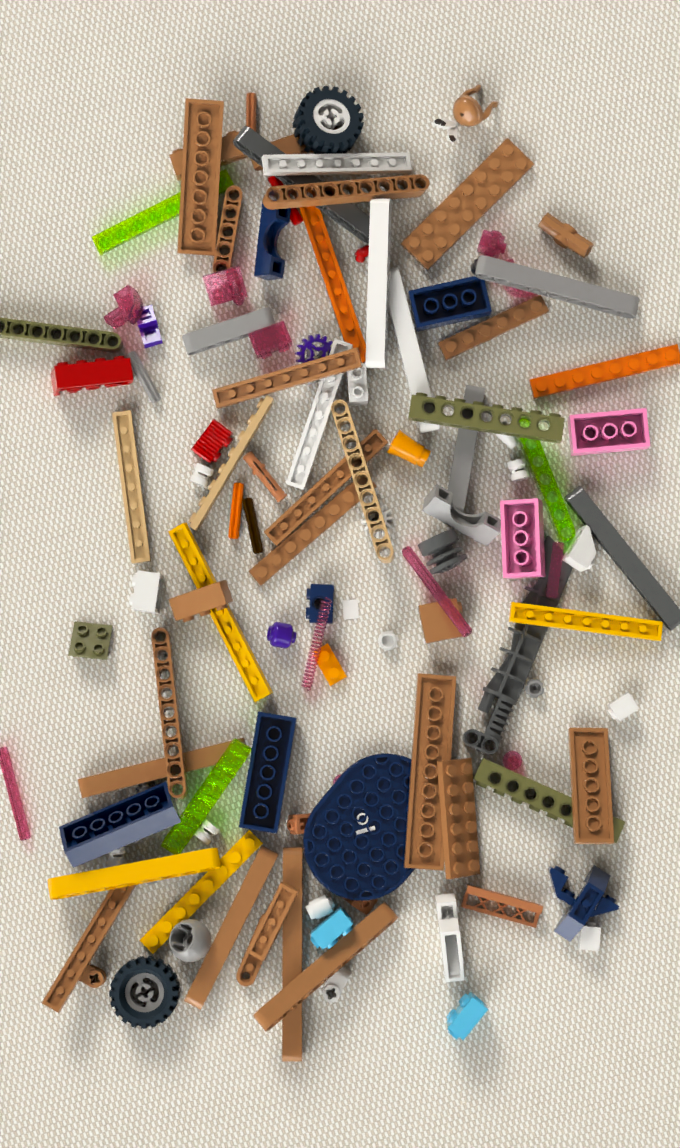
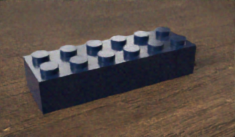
(267, 772)
(119, 824)

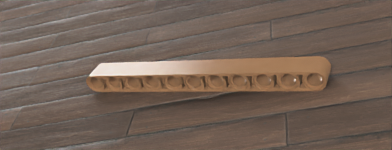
(292, 952)

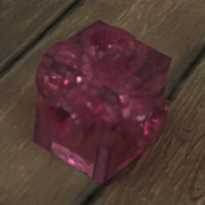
(495, 238)

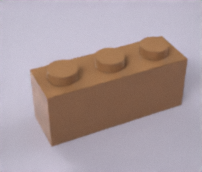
(201, 601)

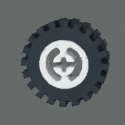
(338, 111)

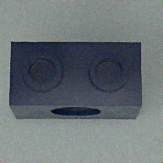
(315, 592)

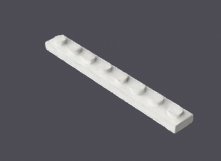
(336, 164)
(316, 424)

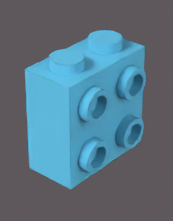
(331, 928)
(466, 1016)

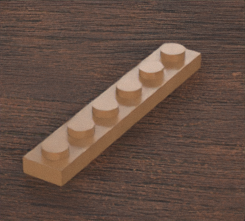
(493, 327)

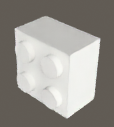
(146, 591)

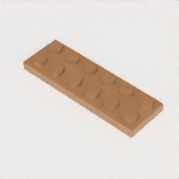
(590, 786)
(458, 818)

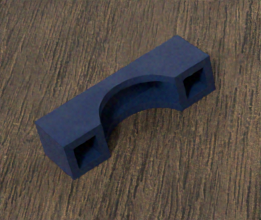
(268, 262)

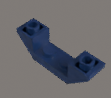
(558, 879)
(584, 904)

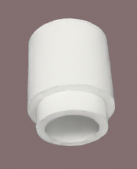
(320, 907)

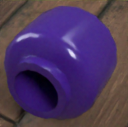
(281, 635)

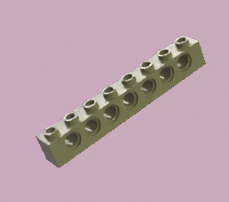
(456, 420)
(487, 767)

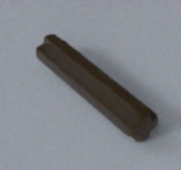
(252, 525)

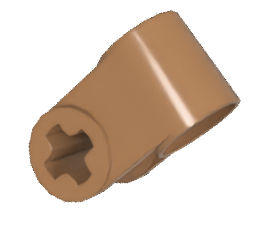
(88, 978)

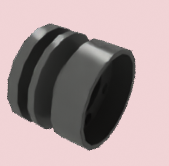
(442, 551)

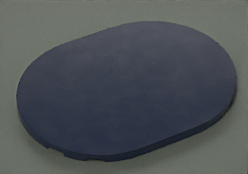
(373, 861)

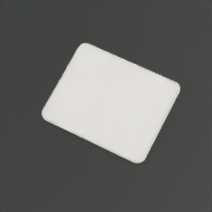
(350, 609)

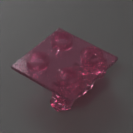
(225, 286)

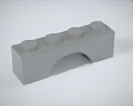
(480, 527)

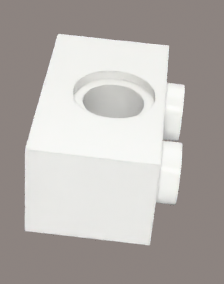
(357, 386)

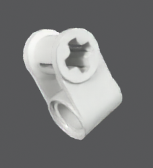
(338, 982)

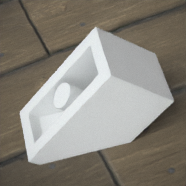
(581, 550)

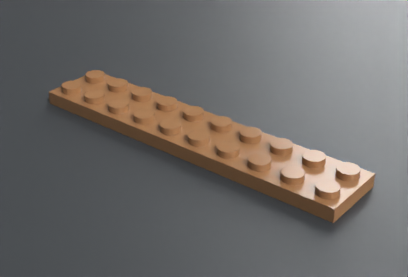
(430, 744)

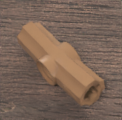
(565, 235)

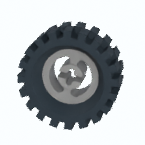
(155, 1010)

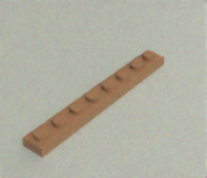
(287, 378)
(322, 490)
(307, 533)
(86, 947)

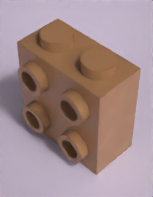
(436, 623)

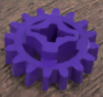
(310, 348)

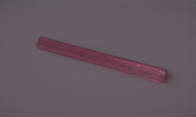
(437, 591)

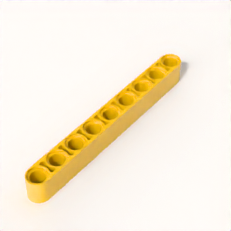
(134, 873)

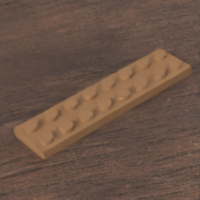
(200, 177)
(467, 204)

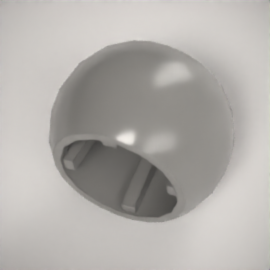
(190, 940)

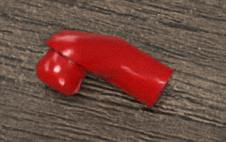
(362, 253)

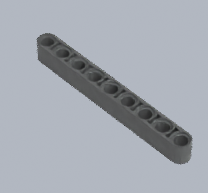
(345, 214)
(624, 557)

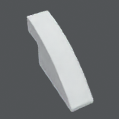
(450, 937)

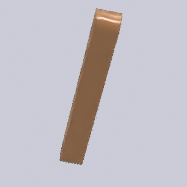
(340, 197)
(164, 705)
(149, 770)
(231, 927)
(325, 967)

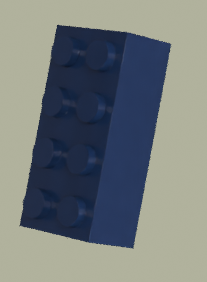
(449, 303)

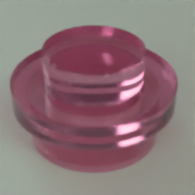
(512, 760)

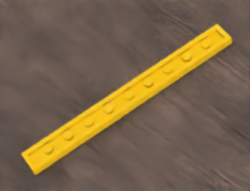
(223, 619)

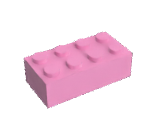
(608, 432)
(522, 538)

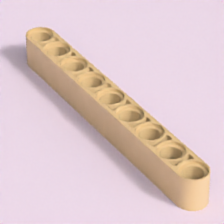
(359, 472)

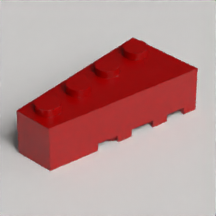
(91, 374)

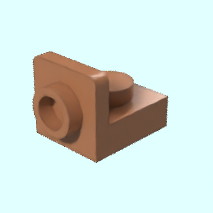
(297, 823)

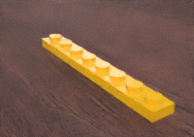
(585, 621)
(201, 891)

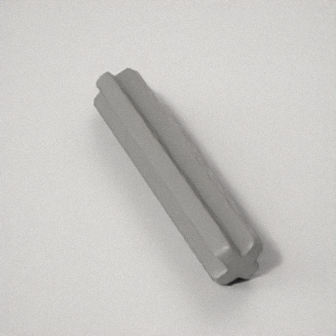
(144, 377)

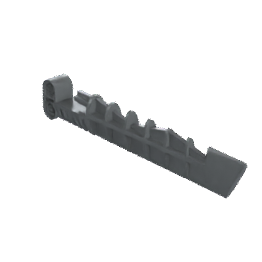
(513, 673)

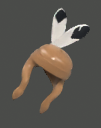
(466, 113)

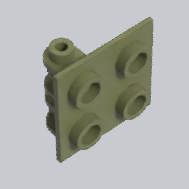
(90, 640)

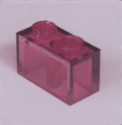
(270, 340)

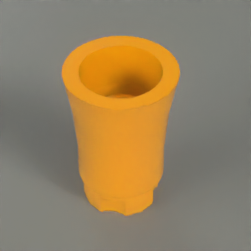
(408, 449)

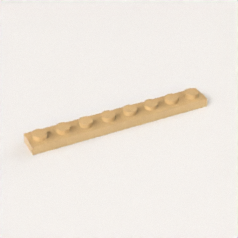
(234, 456)
(131, 487)

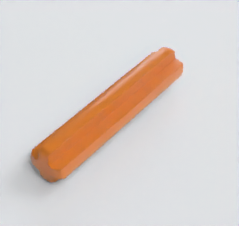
(236, 508)

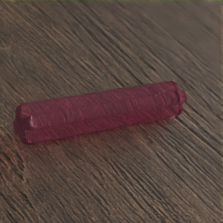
(555, 570)

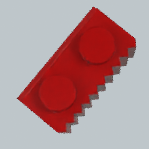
(212, 442)

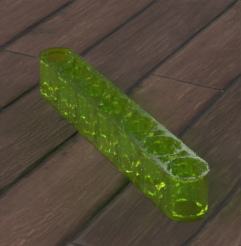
(543, 489)
(206, 796)

